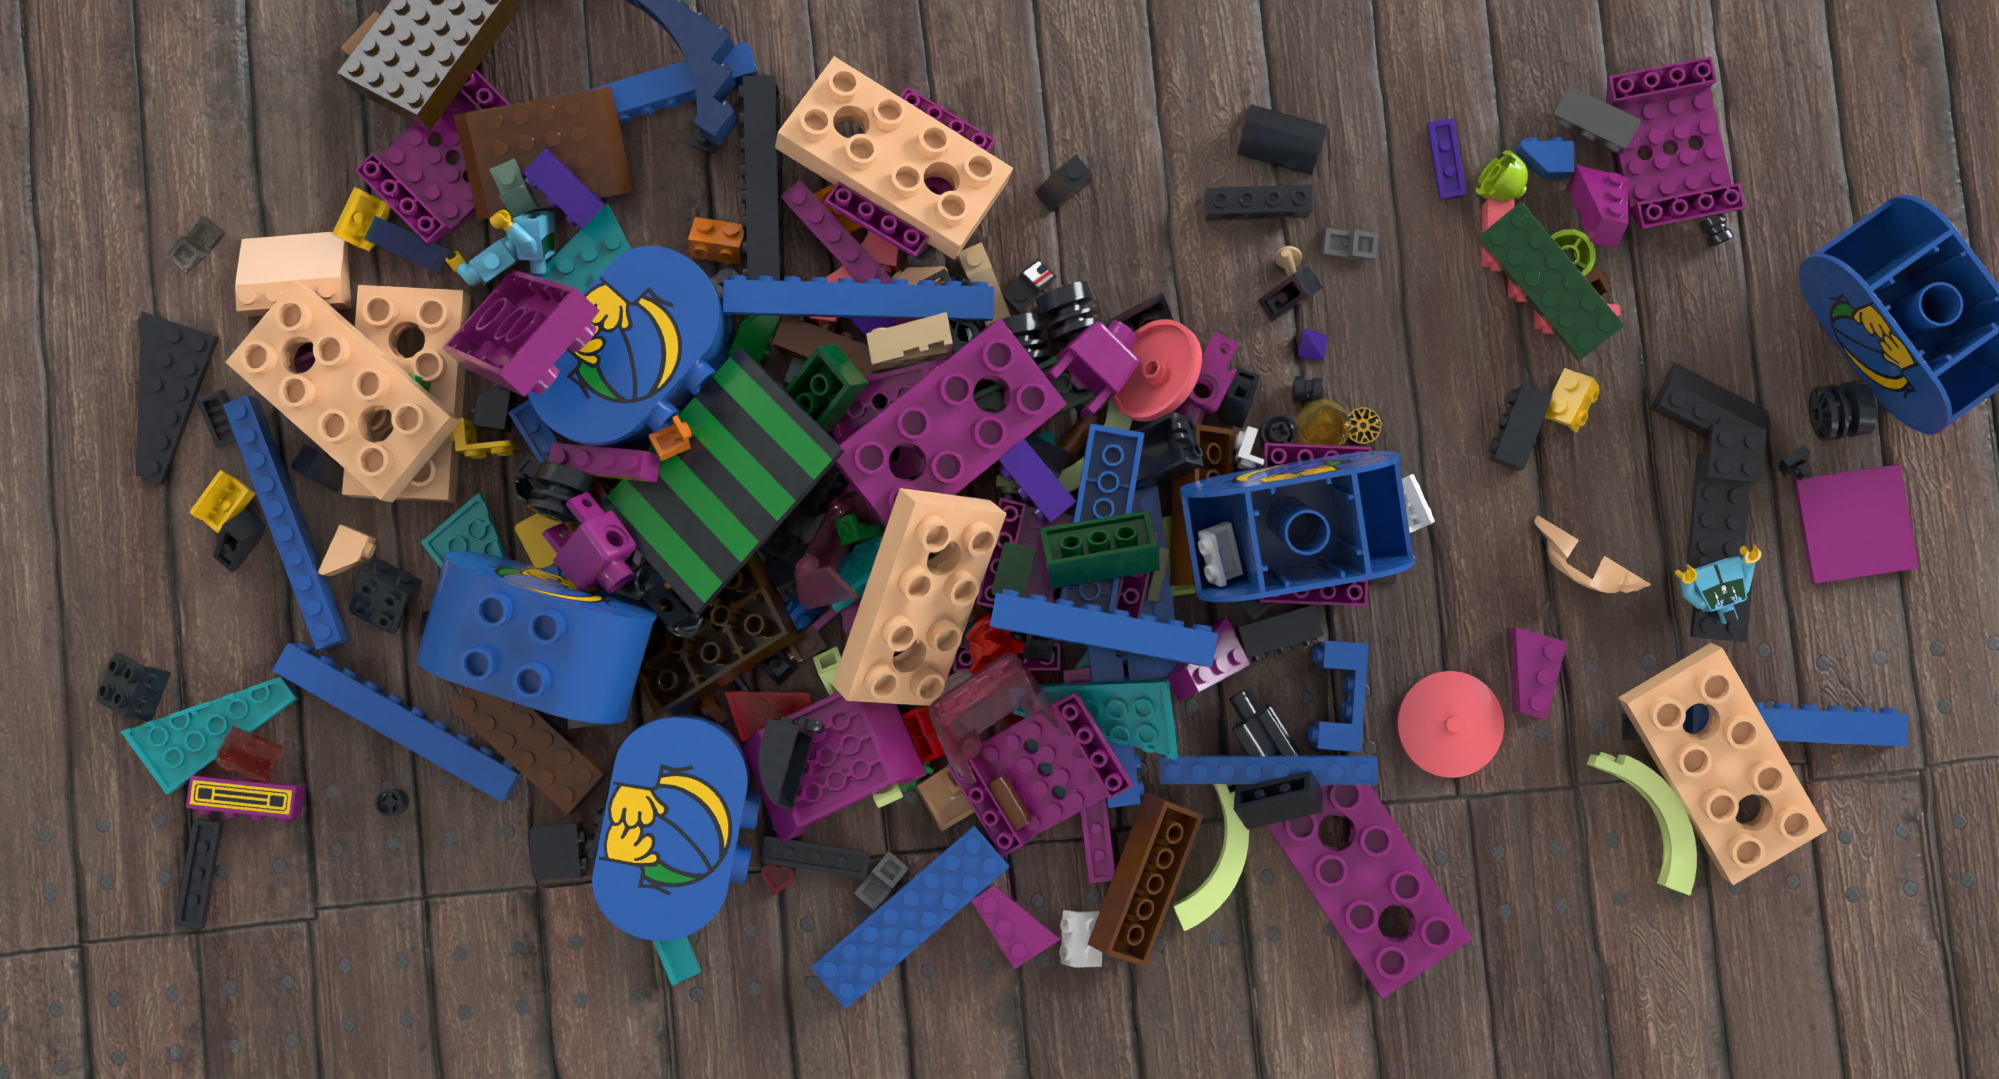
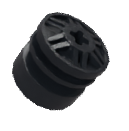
(1068, 311)
(1025, 328)
(1842, 410)
(561, 485)

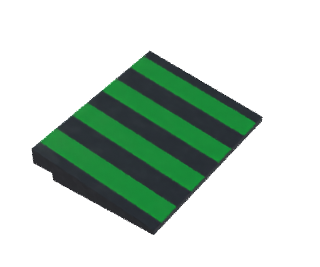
(723, 497)

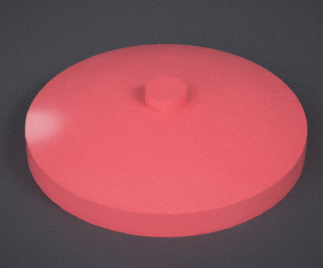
(1166, 372)
(1450, 724)

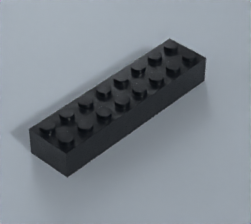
(762, 178)

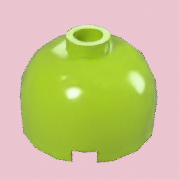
(1503, 178)
(1577, 248)

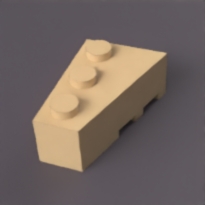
(910, 343)

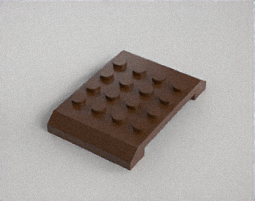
(575, 127)

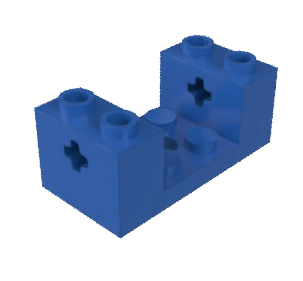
(1353, 659)

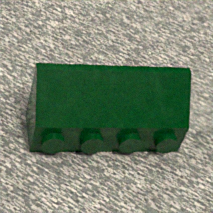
(1100, 549)

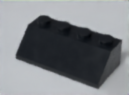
(1699, 403)

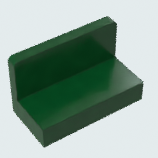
(1013, 569)

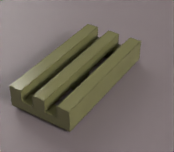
(1157, 576)

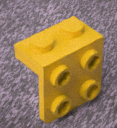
(466, 442)
(535, 544)

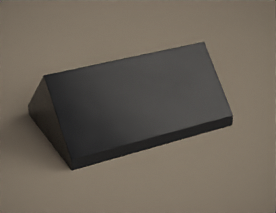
(1281, 139)
(1143, 313)

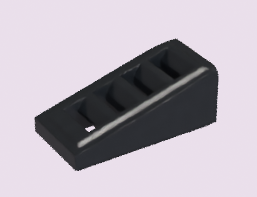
(210, 421)

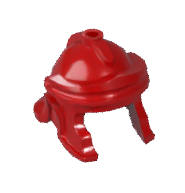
(989, 643)

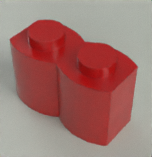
(923, 733)

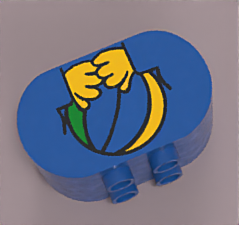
(1909, 311)
(650, 354)
(1303, 524)
(535, 638)
(674, 828)

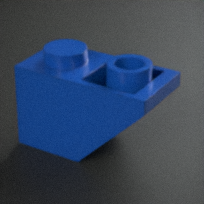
(1548, 158)

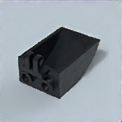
(1168, 450)
(784, 757)

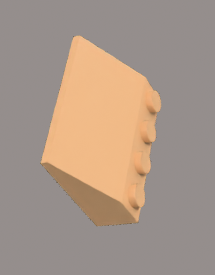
(273, 263)

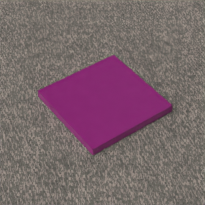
(1855, 524)

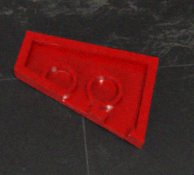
(754, 708)

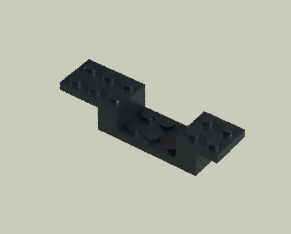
(1721, 514)

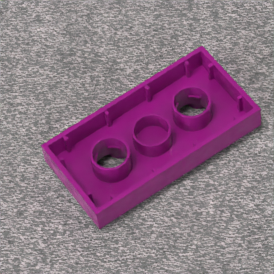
(523, 332)
(946, 424)
(1366, 877)

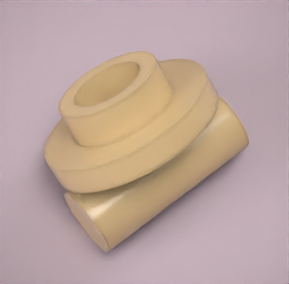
(1289, 258)

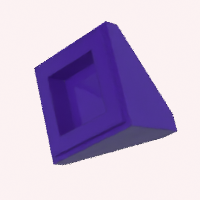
(1312, 345)

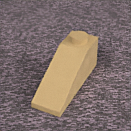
(978, 268)

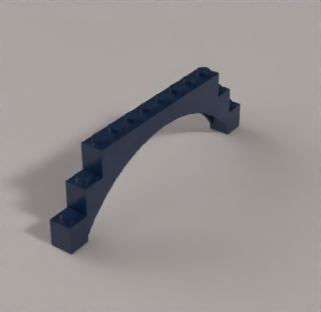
(704, 50)

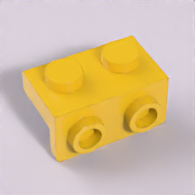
(358, 217)
(1572, 399)
(222, 500)

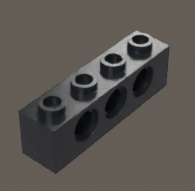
(1258, 202)

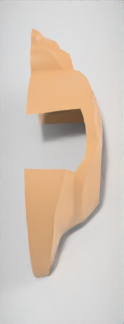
(1609, 576)

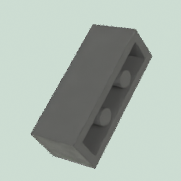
(1596, 120)

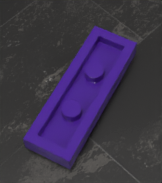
(1446, 159)

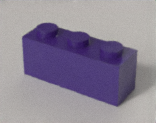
(563, 189)
(1036, 482)

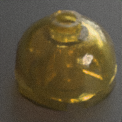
(1323, 423)

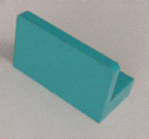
(678, 959)

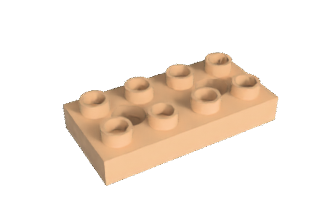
(893, 156)
(439, 314)
(343, 391)
(916, 601)
(1722, 763)

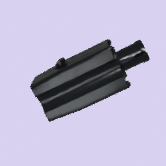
(1261, 730)

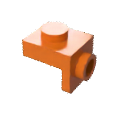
(671, 439)

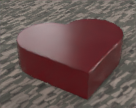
(777, 877)

